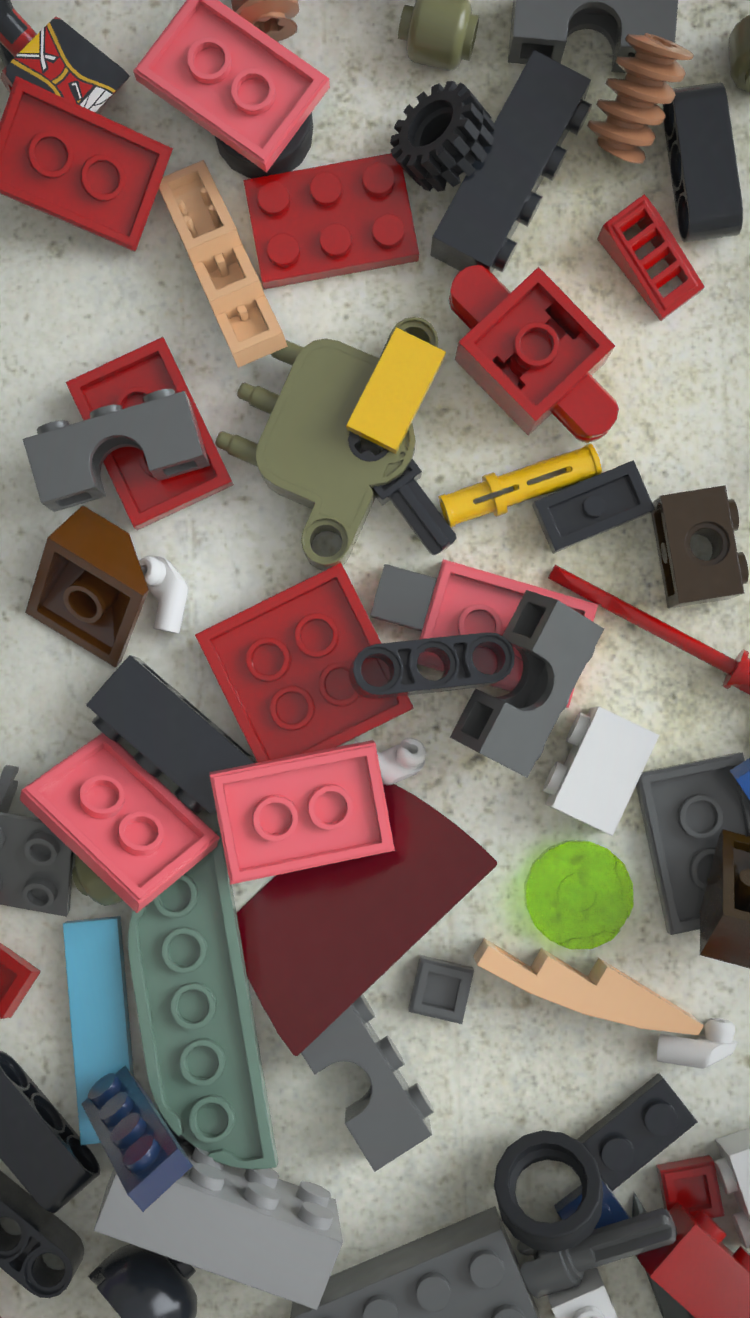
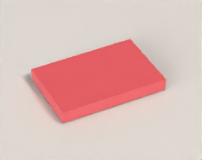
(232, 80)
(482, 602)
(302, 811)
(119, 820)

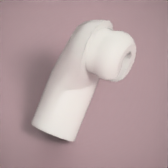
(168, 589)
(401, 761)
(699, 1052)

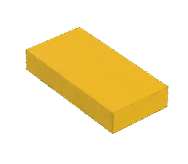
(395, 390)

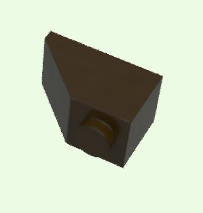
(727, 902)

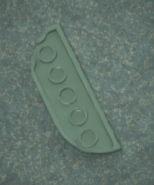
(201, 1017)

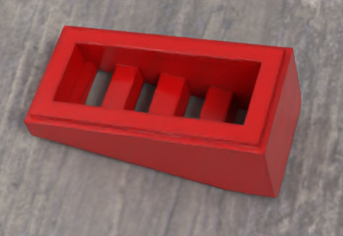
(666, 247)

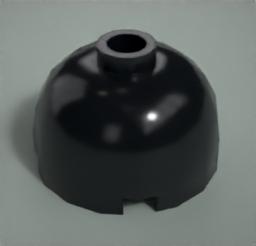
(146, 1284)

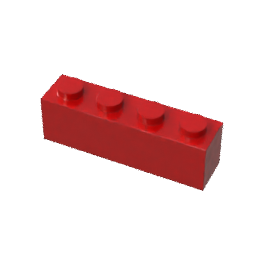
(701, 1269)

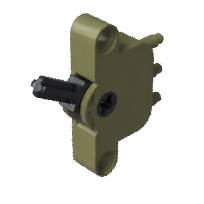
(319, 462)

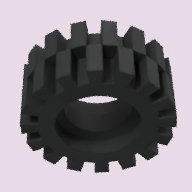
(442, 136)

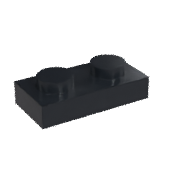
(593, 506)
(637, 1131)

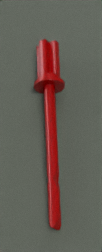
(737, 670)

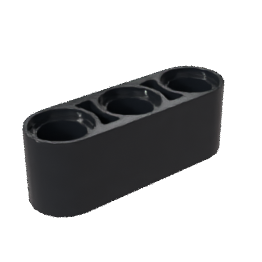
(703, 163)
(455, 654)
(40, 1142)
(40, 1234)

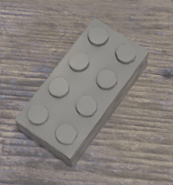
(235, 1226)

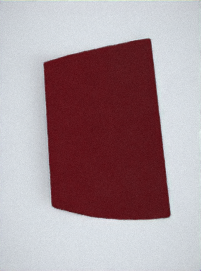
(336, 928)

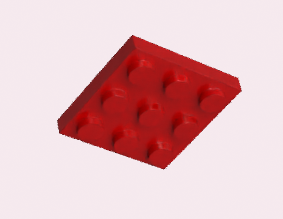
(290, 668)

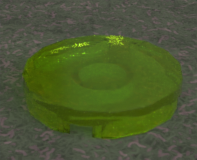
(578, 894)

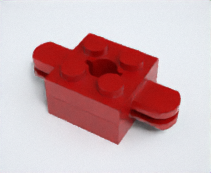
(533, 352)

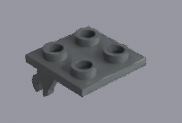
(32, 858)

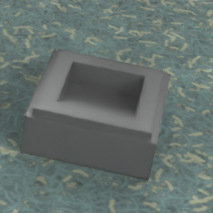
(403, 597)
(441, 989)

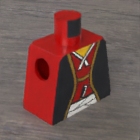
(59, 62)

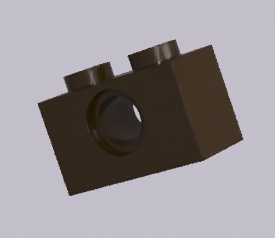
(685, 576)

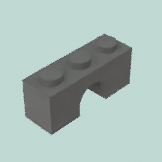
(548, 23)
(70, 457)
(554, 652)
(391, 1113)

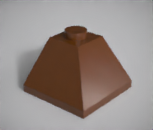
(90, 585)

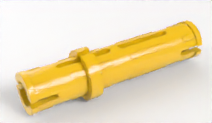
(578, 466)

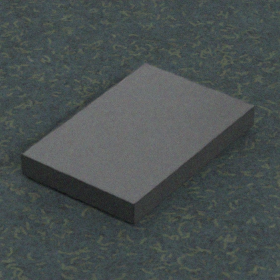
(682, 818)

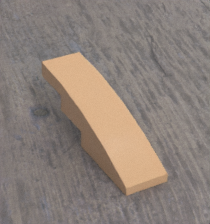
(221, 264)
(601, 994)

